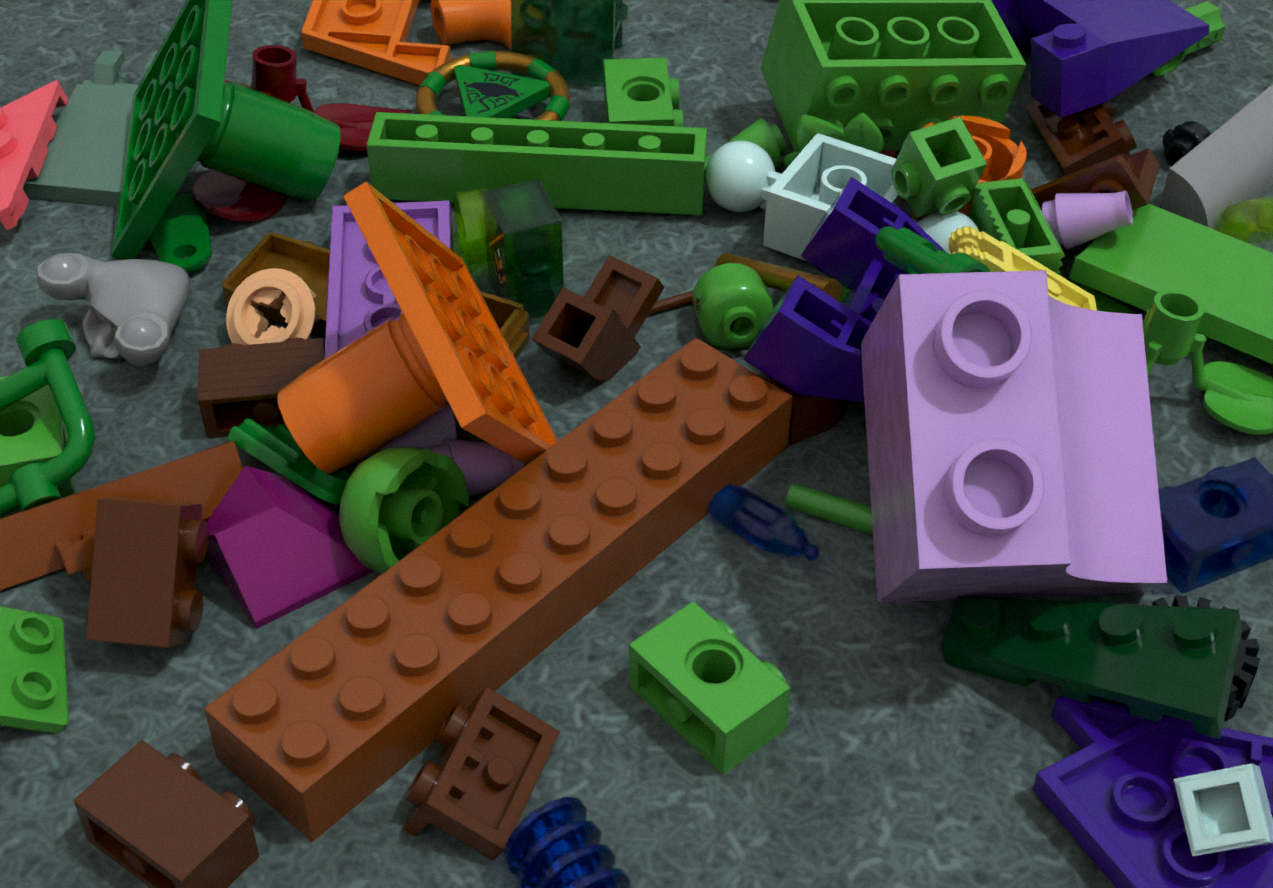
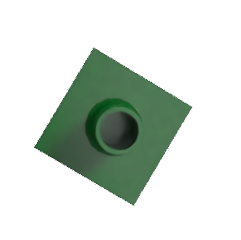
(192, 115)

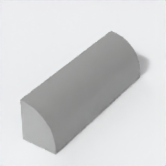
(1224, 167)

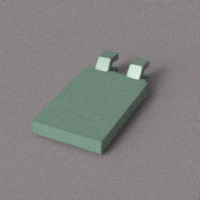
(90, 139)

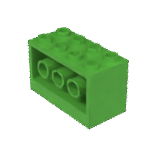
(890, 61)

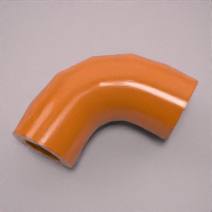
(472, 21)

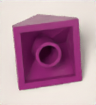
(277, 546)

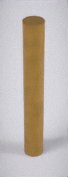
(782, 277)

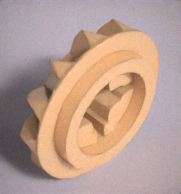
(270, 289)

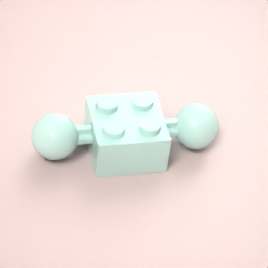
(744, 177)

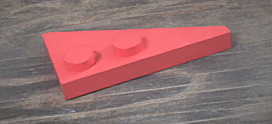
(24, 138)

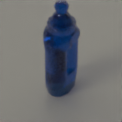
(760, 522)

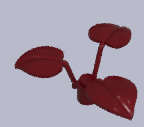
(276, 75)

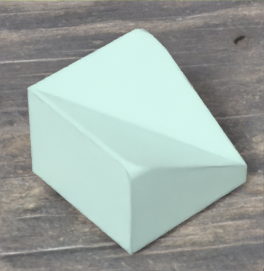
(1225, 809)

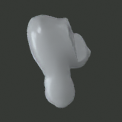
(129, 302)

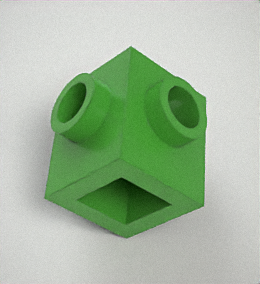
(938, 168)

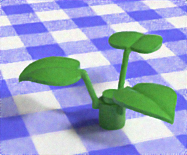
(1234, 392)

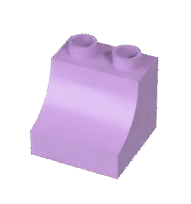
(1008, 443)

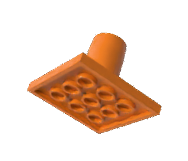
(412, 366)

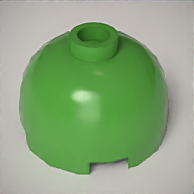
(399, 502)

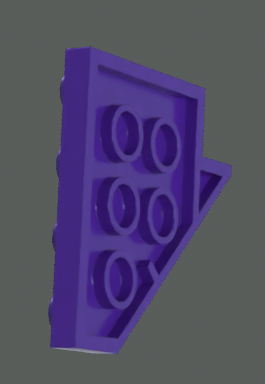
(1124, 801)

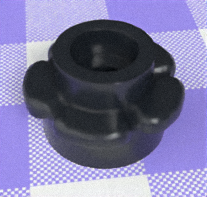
(1182, 140)

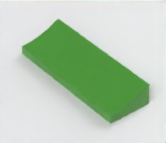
(1180, 254)

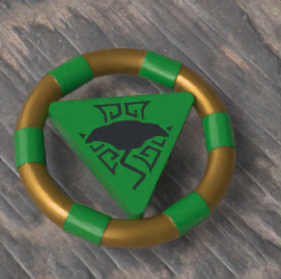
(495, 93)

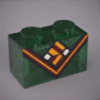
(524, 246)

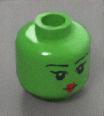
(729, 301)

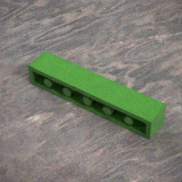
(576, 161)

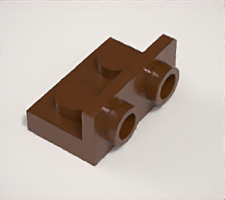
(1082, 136)
(1120, 173)
(482, 773)

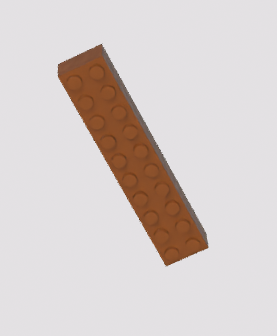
(494, 587)

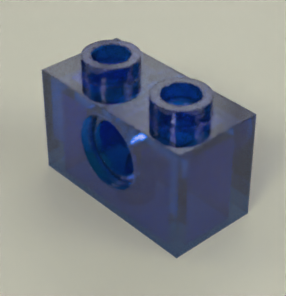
(1217, 524)

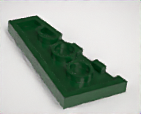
(1128, 653)

